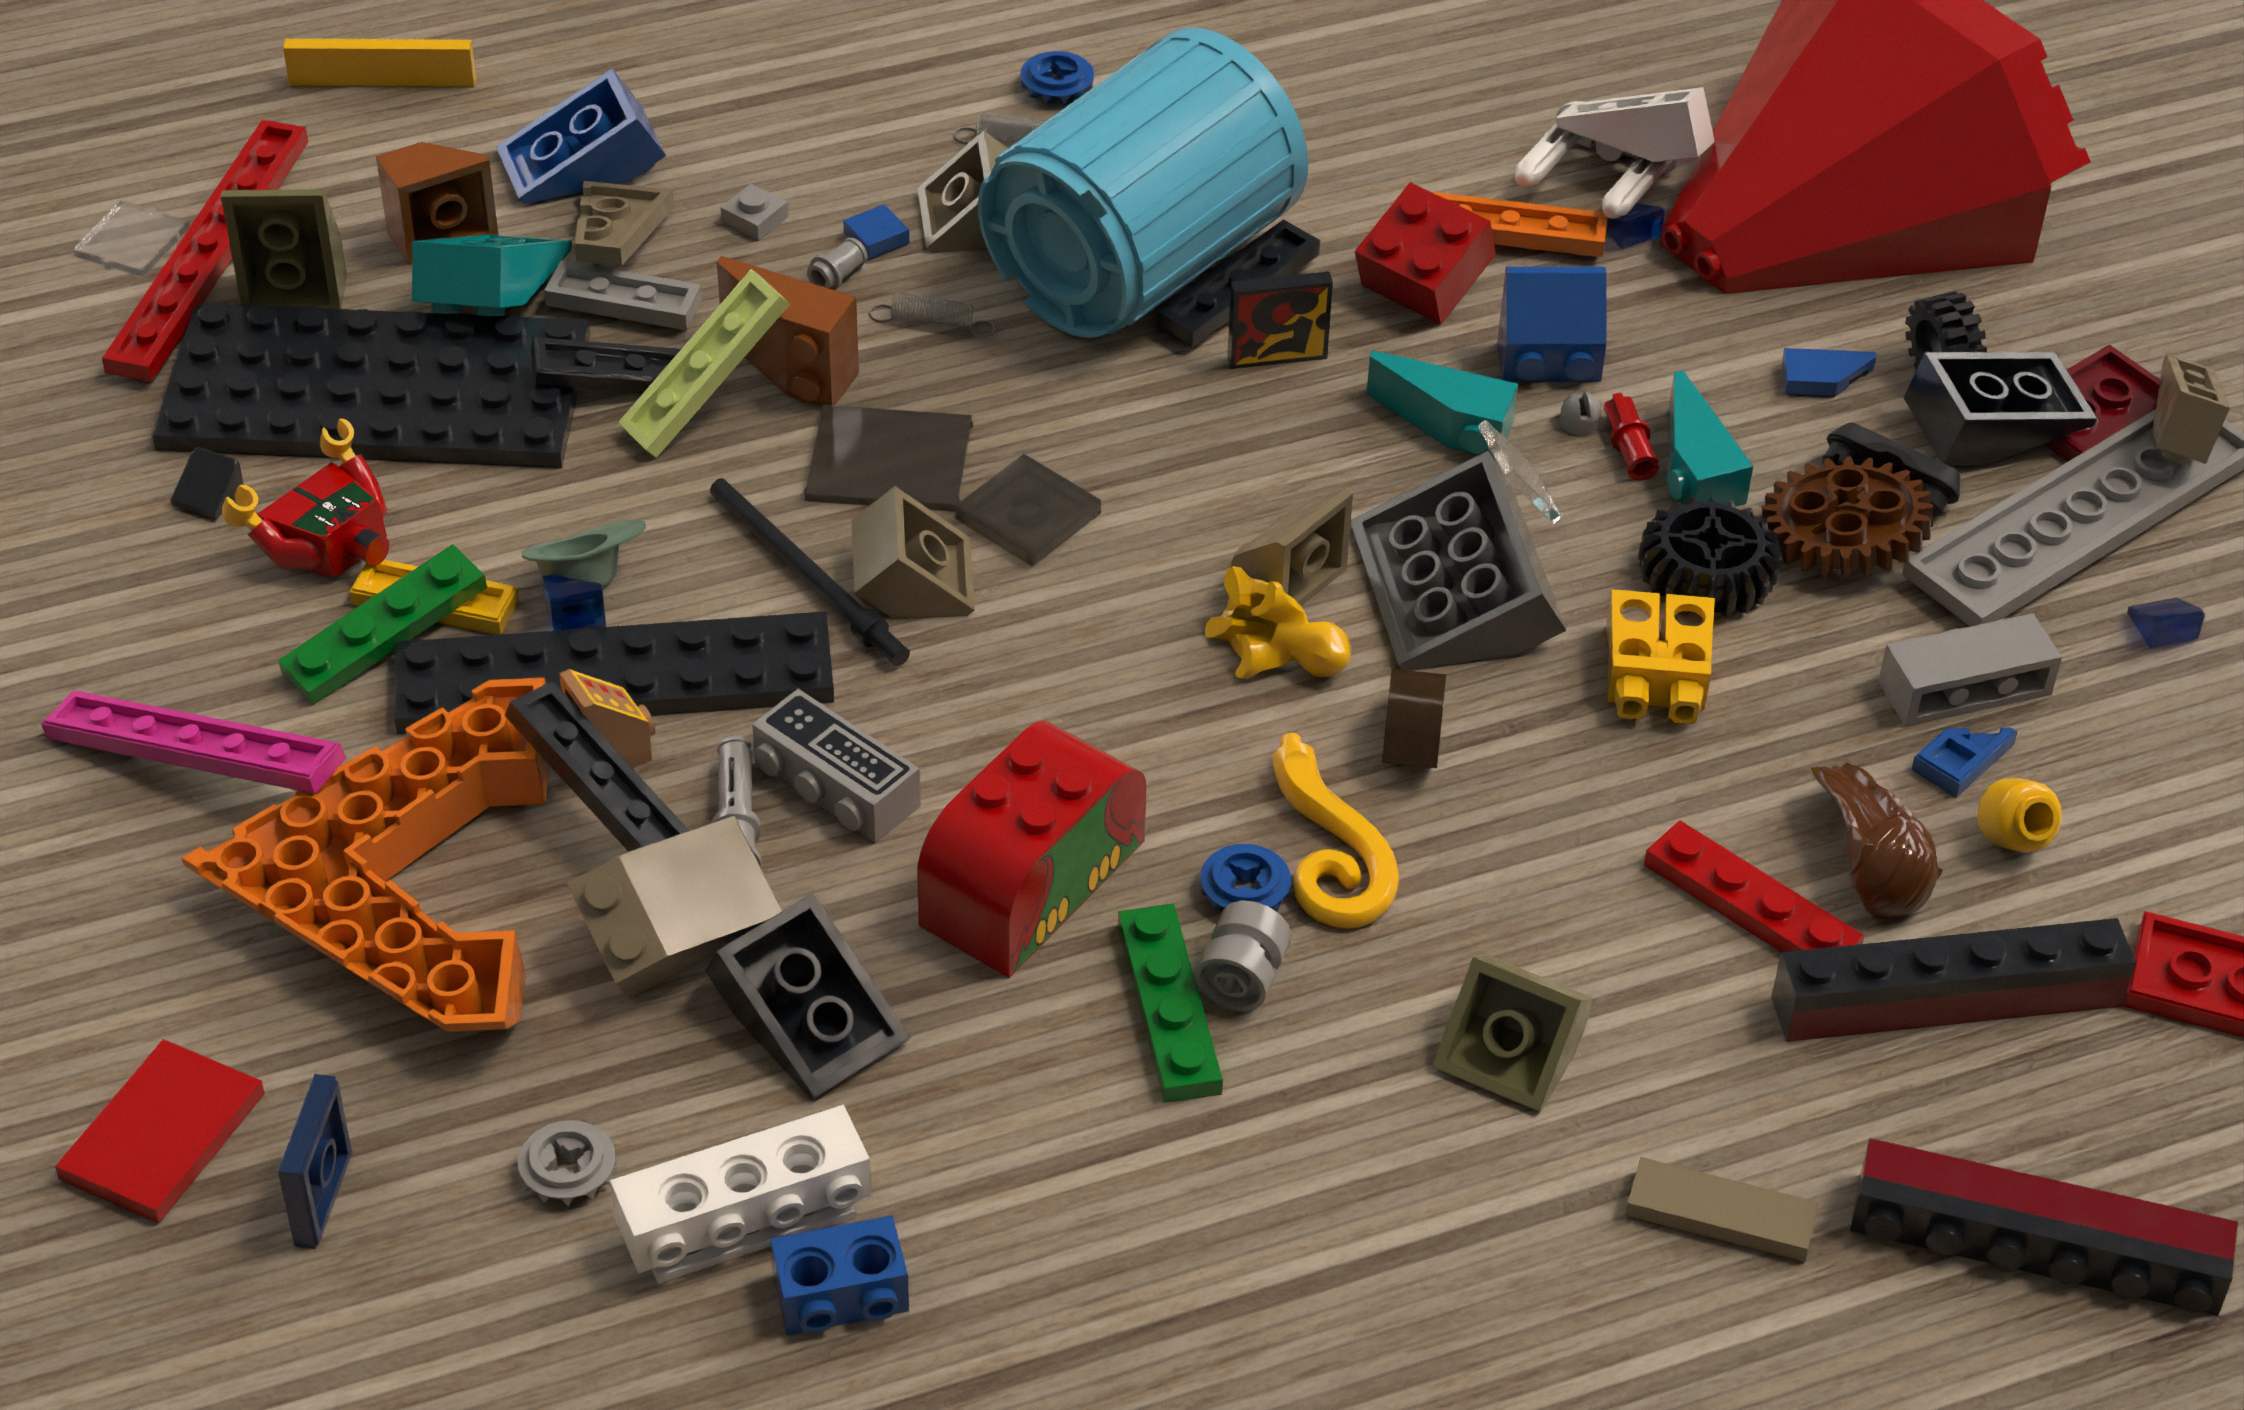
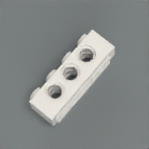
(742, 1188)

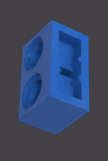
(838, 1265)

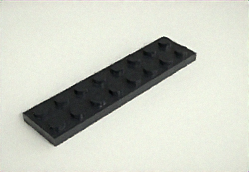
(658, 664)

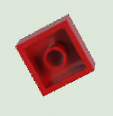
(1425, 253)

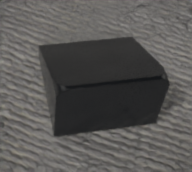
(207, 483)

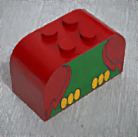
(1027, 845)

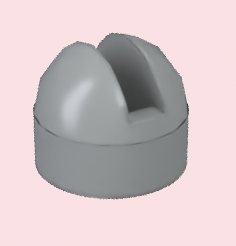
(1570, 415)

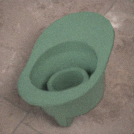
(587, 555)

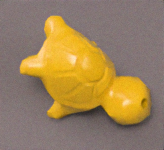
(1272, 629)

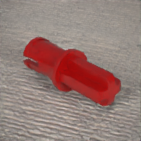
(1631, 437)

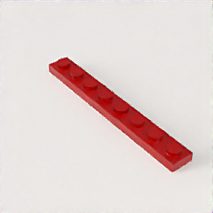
(199, 257)

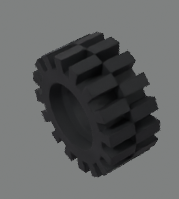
(1943, 325)

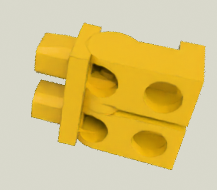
(1658, 672)

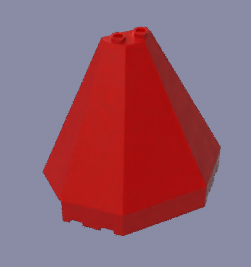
(1876, 149)

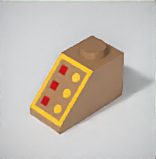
(612, 714)

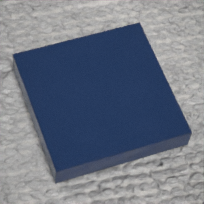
(315, 1161)

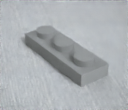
(623, 295)

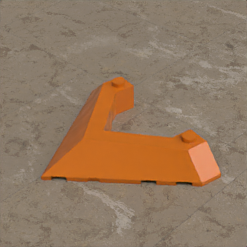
(326, 857)

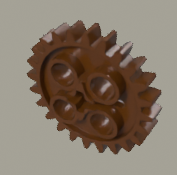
(1849, 516)

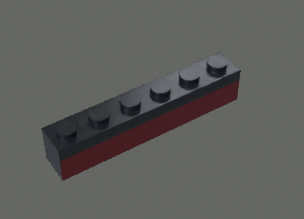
(1952, 979)
(2045, 1227)

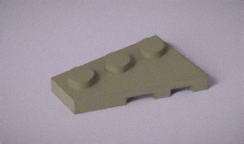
(617, 221)

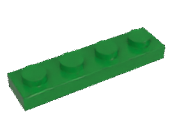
(380, 622)
(1169, 1003)

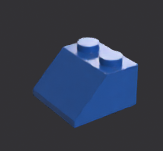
(1553, 324)

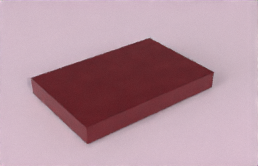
(2117, 394)

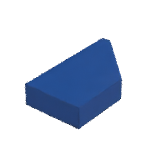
(1823, 370)
(1960, 757)

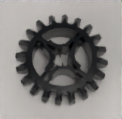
(1710, 554)

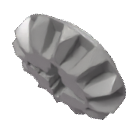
(576, 1143)

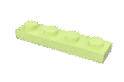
(704, 363)

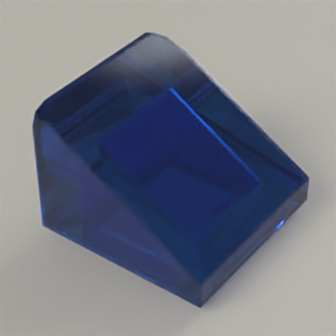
(1639, 225)
(573, 603)
(2167, 621)

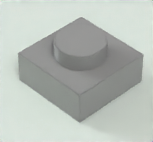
(754, 212)

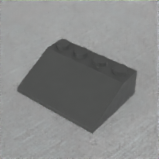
(1457, 570)

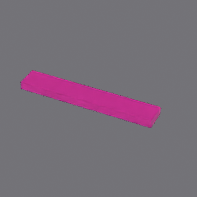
(194, 741)

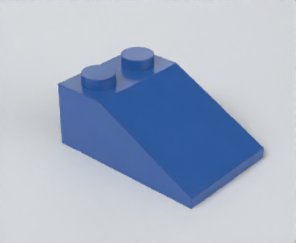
(587, 137)

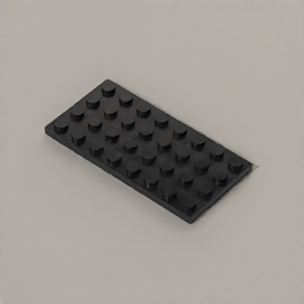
(402, 379)

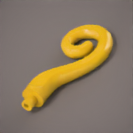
(1304, 789)

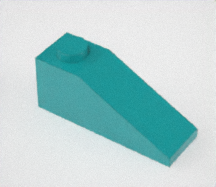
(1442, 399)
(1702, 451)

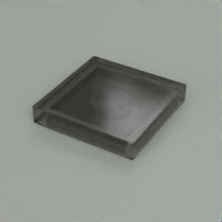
(1028, 509)

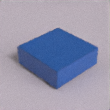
(877, 230)

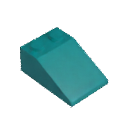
(482, 271)

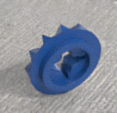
(1074, 73)
(1245, 863)

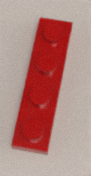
(1745, 893)

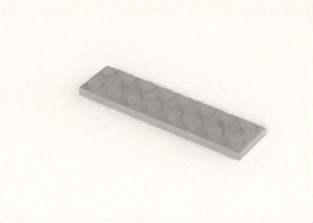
(2066, 522)

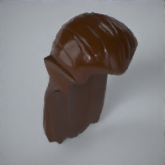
(1886, 846)

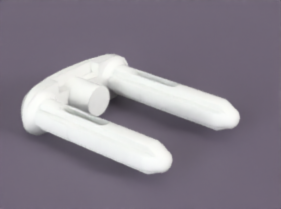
(1620, 197)

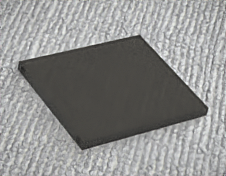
(873, 449)

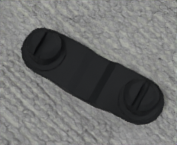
(1861, 443)

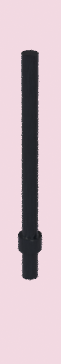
(865, 623)

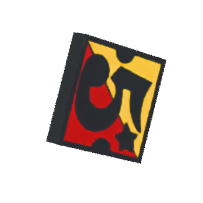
(1279, 320)

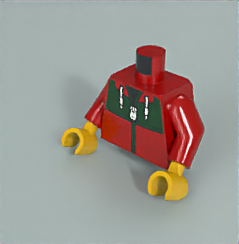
(323, 520)

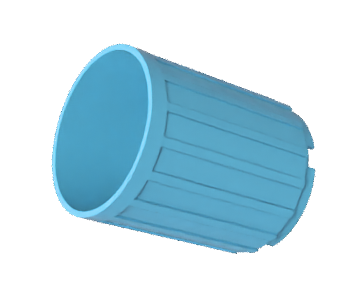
(1143, 182)

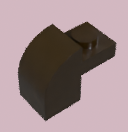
(1414, 718)

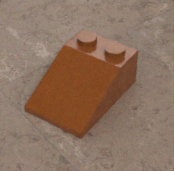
(812, 343)

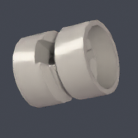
(1243, 956)

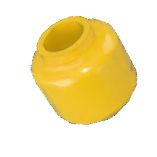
(2019, 814)

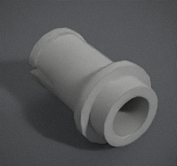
(831, 268)

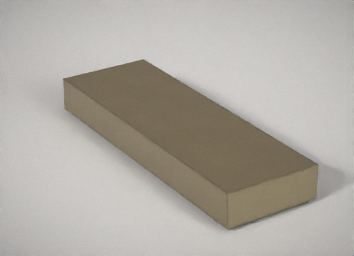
(1722, 1209)

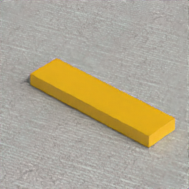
(380, 62)

